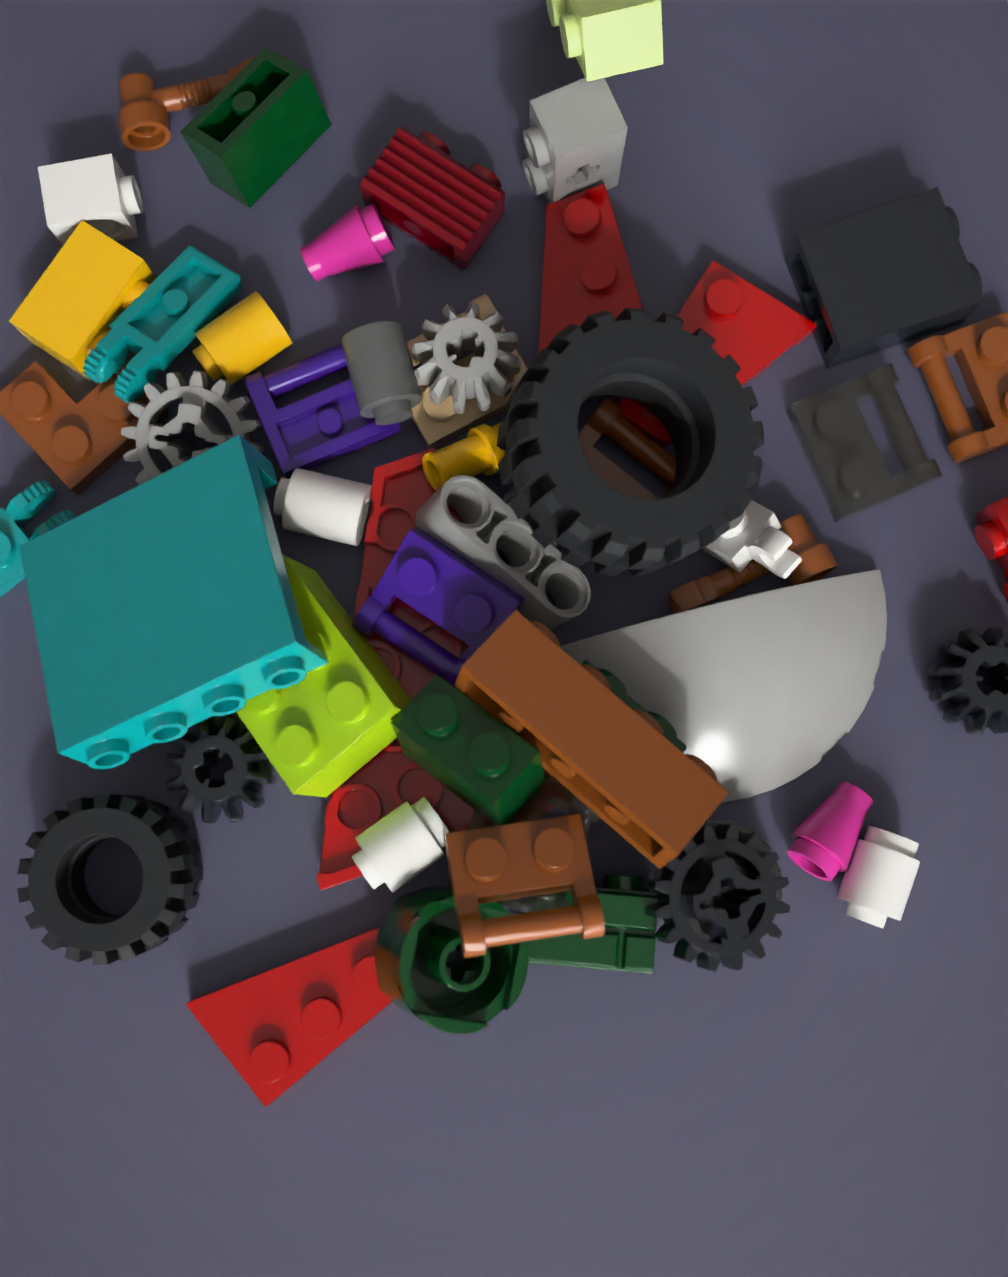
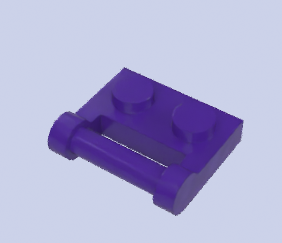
(318, 425)
(443, 590)

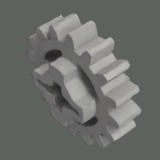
(193, 411)

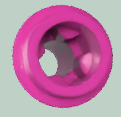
(349, 244)
(829, 834)

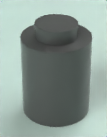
(381, 372)

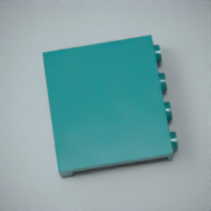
(165, 607)

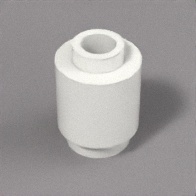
(401, 845)
(879, 877)

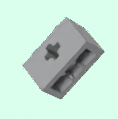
(574, 140)

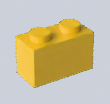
(81, 295)

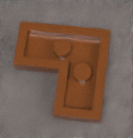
(69, 436)

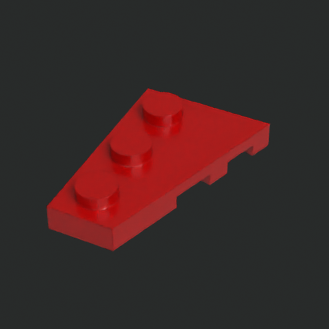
(583, 263)
(742, 322)
(293, 1014)

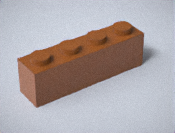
(592, 739)

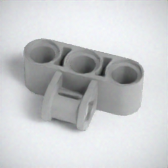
(492, 524)

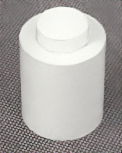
(323, 506)

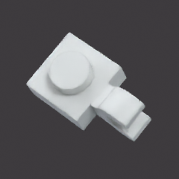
(758, 538)

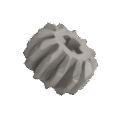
(446, 346)

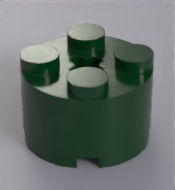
(442, 993)

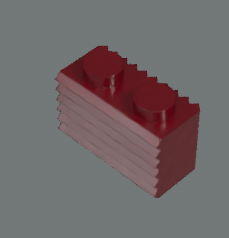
(434, 195)

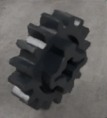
(737, 917)

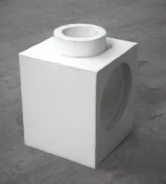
(92, 192)

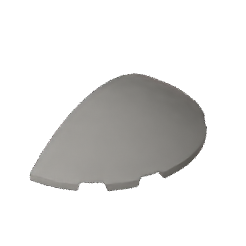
(756, 678)

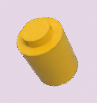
(240, 340)

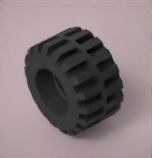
(59, 887)

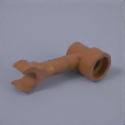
(147, 109)
(815, 564)

